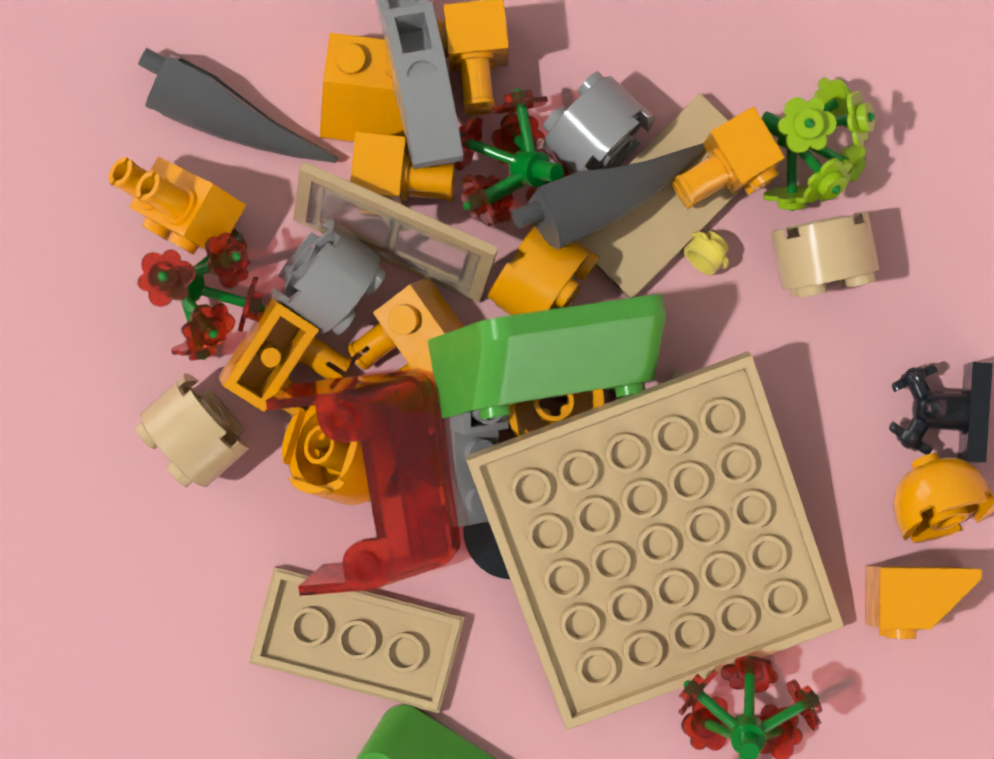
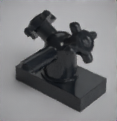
(951, 411)

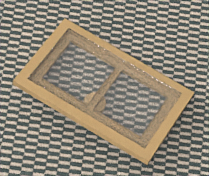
(396, 232)

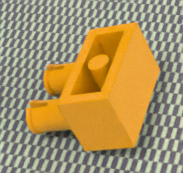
(475, 43)
(739, 158)
(386, 169)
(176, 202)
(407, 323)
(270, 353)

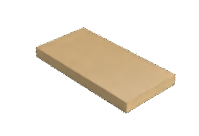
(657, 230)
(357, 641)

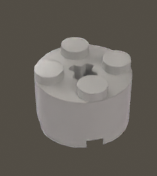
(596, 127)
(329, 278)

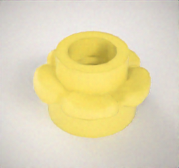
(707, 252)

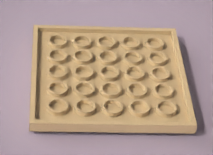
(655, 539)

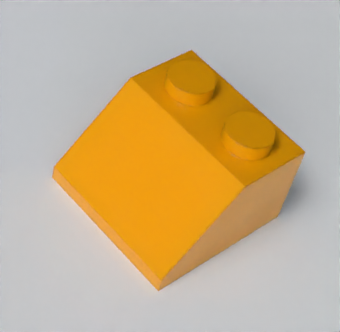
(358, 89)
(913, 596)

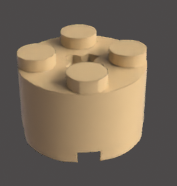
(826, 253)
(192, 432)

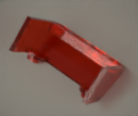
(405, 473)

